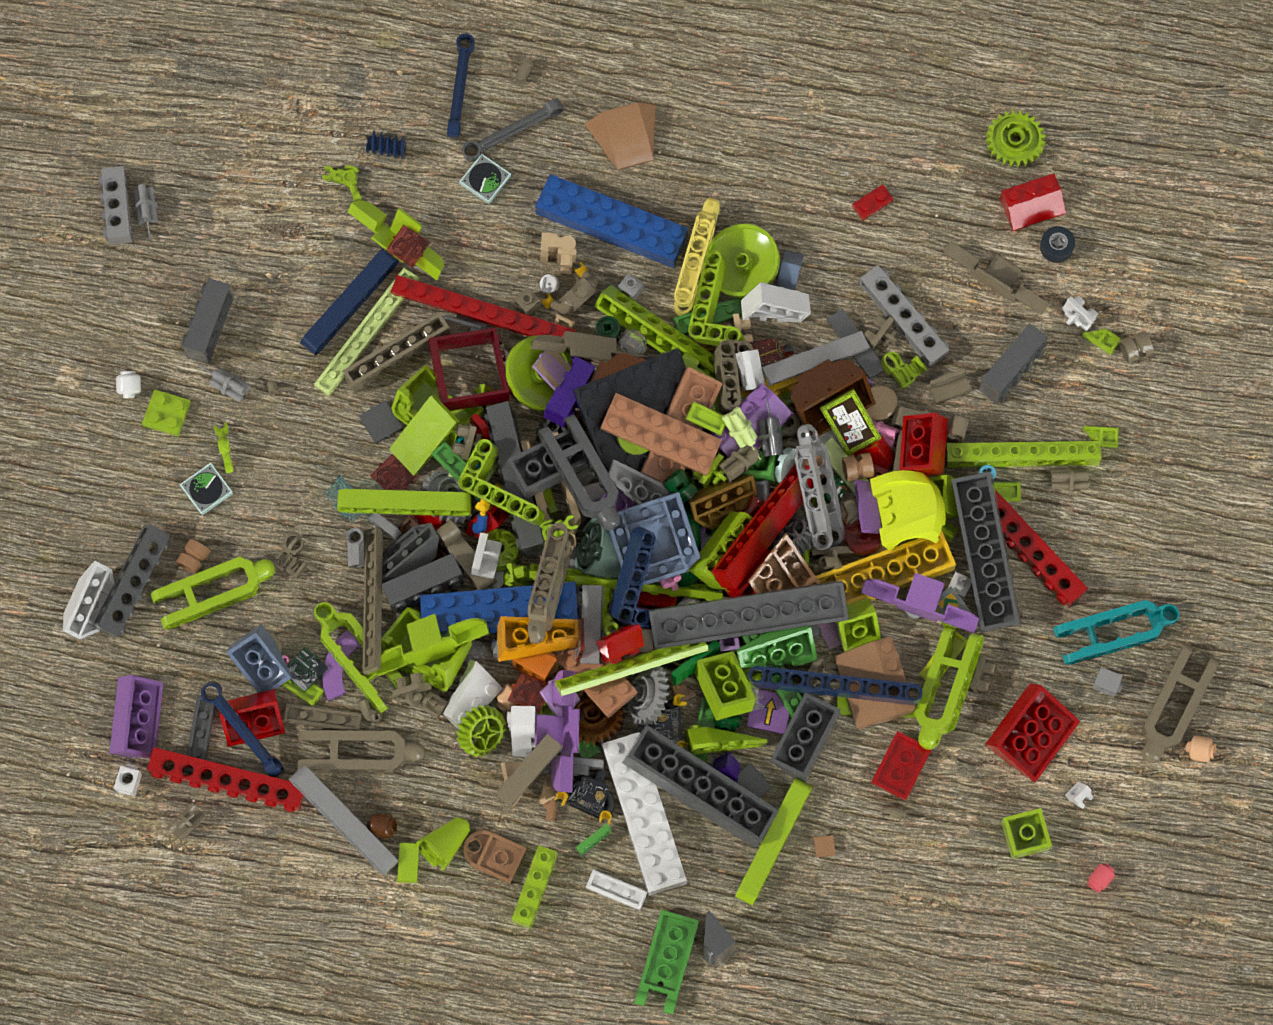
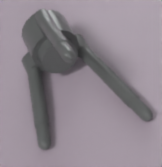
(475, 325)

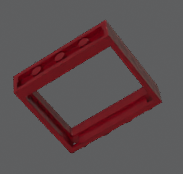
(464, 340)

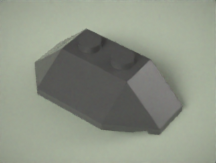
(410, 551)

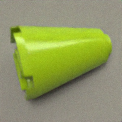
(443, 843)

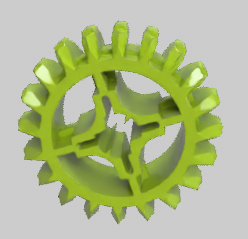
(476, 725)

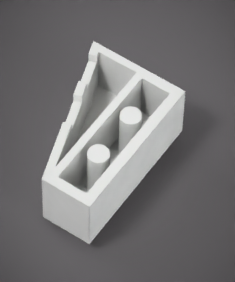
(775, 302)

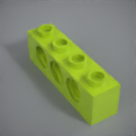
(534, 887)

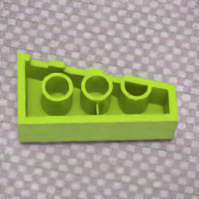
(718, 546)

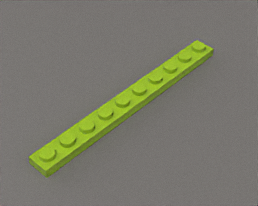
(692, 592)

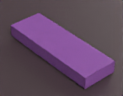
(867, 507)

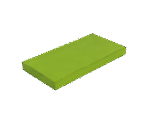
(424, 435)

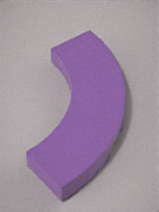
(333, 675)

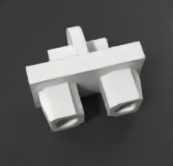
(1077, 314)

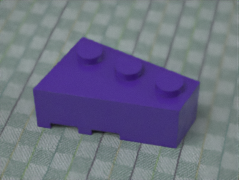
(563, 400)

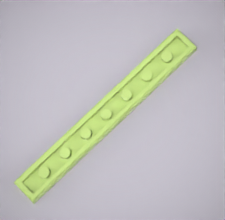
(361, 338)

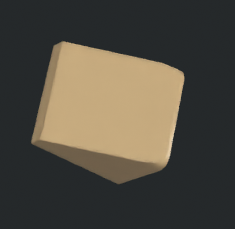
(565, 320)

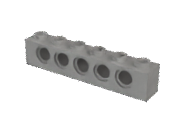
(929, 355)

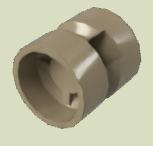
(1134, 347)

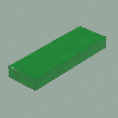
(689, 666)

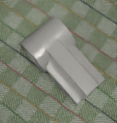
(356, 550)

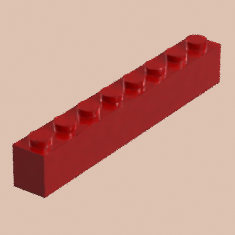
(761, 531)

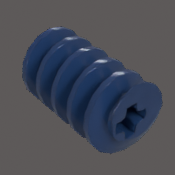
(387, 145)

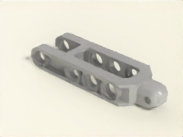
(826, 516)

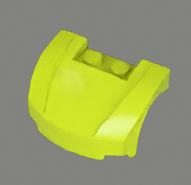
(908, 507)

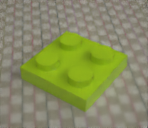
(166, 413)

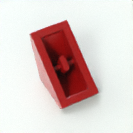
(880, 453)

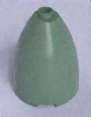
(599, 553)

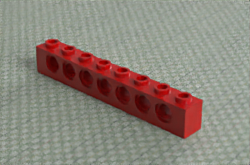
(1049, 558)
(161, 757)

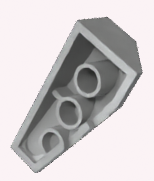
(636, 485)

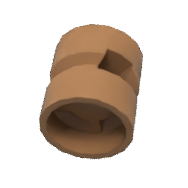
(856, 467)
(194, 555)

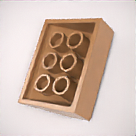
(874, 661)

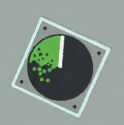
(485, 179)
(206, 489)

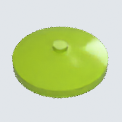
(749, 258)
(524, 379)

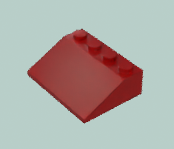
(1032, 732)

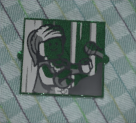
(306, 669)

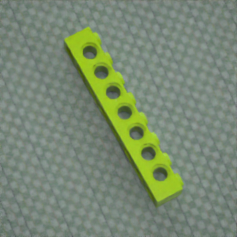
(658, 332)
(1023, 454)

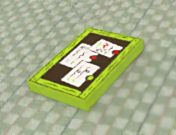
(850, 422)

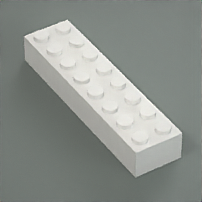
(644, 820)

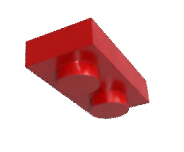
(872, 202)

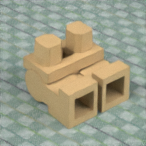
(559, 248)

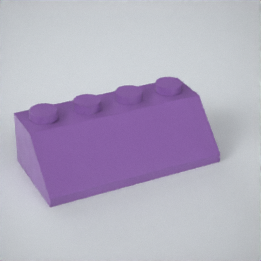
(755, 409)
(136, 717)

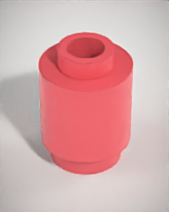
(1101, 877)

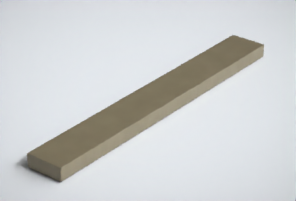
(372, 601)

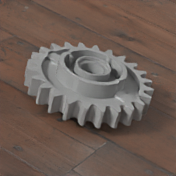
(443, 483)
(650, 697)

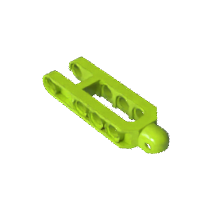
(256, 573)
(330, 620)
(933, 729)

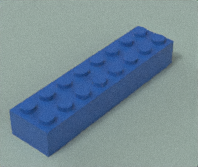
(611, 221)
(491, 605)

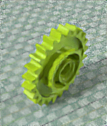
(1018, 126)

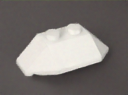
(87, 600)

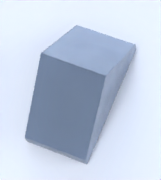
(790, 270)

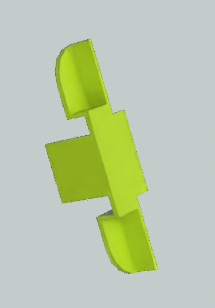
(374, 220)
(428, 643)

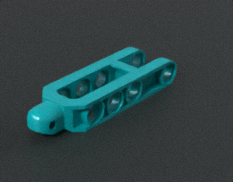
(1158, 617)

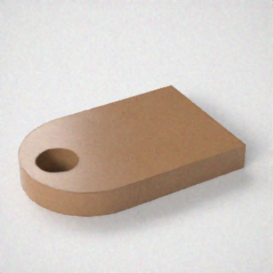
(495, 856)

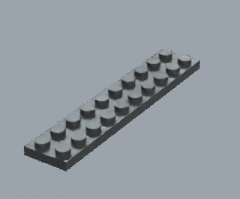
(748, 614)

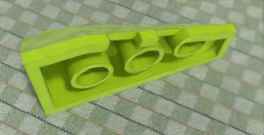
(712, 740)

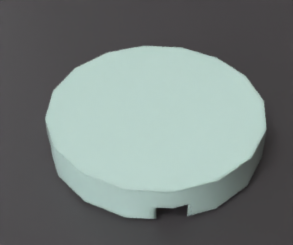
(786, 463)

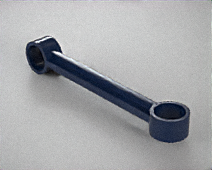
(454, 122)
(270, 763)

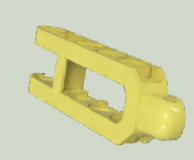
(695, 255)

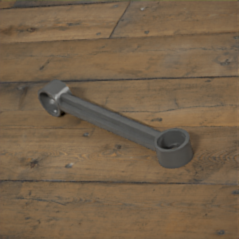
(550, 110)

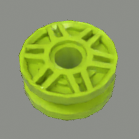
(509, 548)

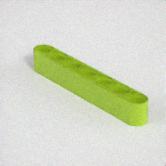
(404, 502)
(773, 841)

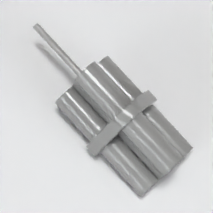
(145, 206)
(228, 383)

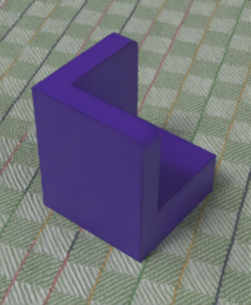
(727, 765)

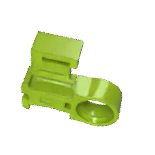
(903, 374)

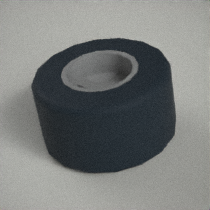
(1058, 237)

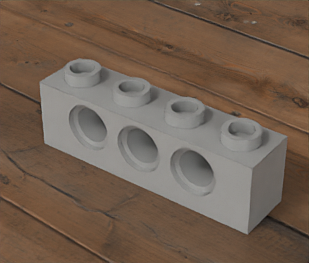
(115, 177)

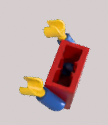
(487, 519)

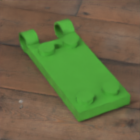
(668, 958)

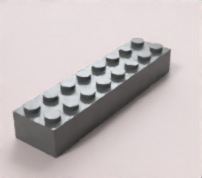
(507, 438)
(986, 552)
(700, 786)

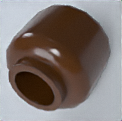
(382, 825)

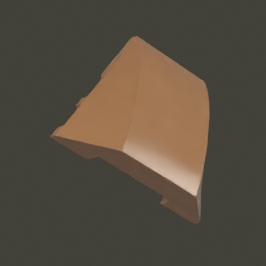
(625, 134)
(782, 569)

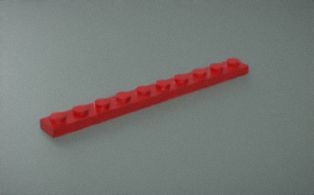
(475, 309)

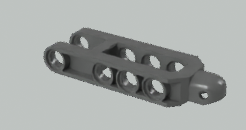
(603, 509)

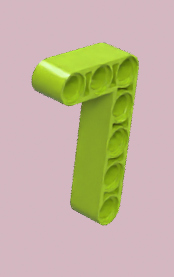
(709, 305)
(494, 493)

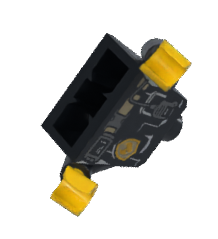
(670, 722)
(590, 796)

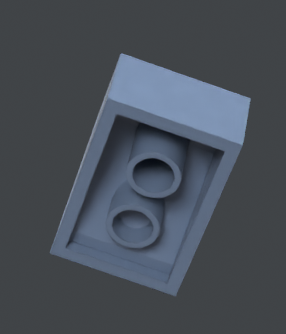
(259, 660)

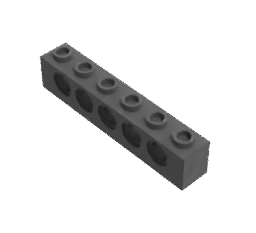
(104, 620)

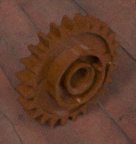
(599, 726)

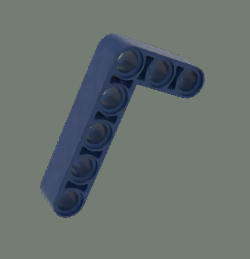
(633, 584)

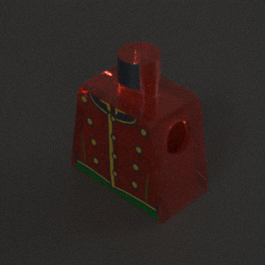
(771, 350)

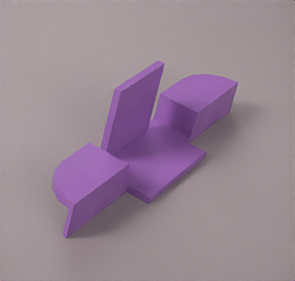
(921, 601)
(565, 732)

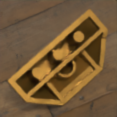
(716, 501)

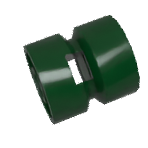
(608, 327)
(686, 490)

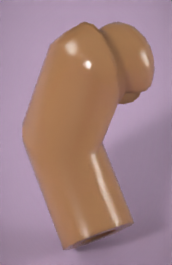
(551, 807)

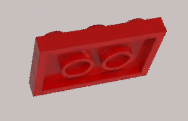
(900, 766)

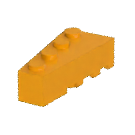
(515, 641)

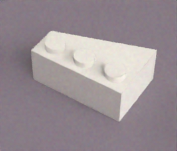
(474, 689)
(522, 728)

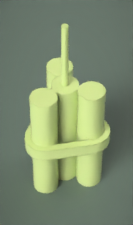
(740, 428)

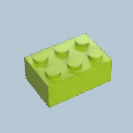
(724, 685)

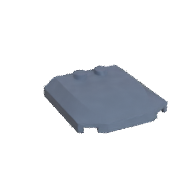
(675, 543)

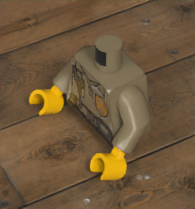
(576, 295)

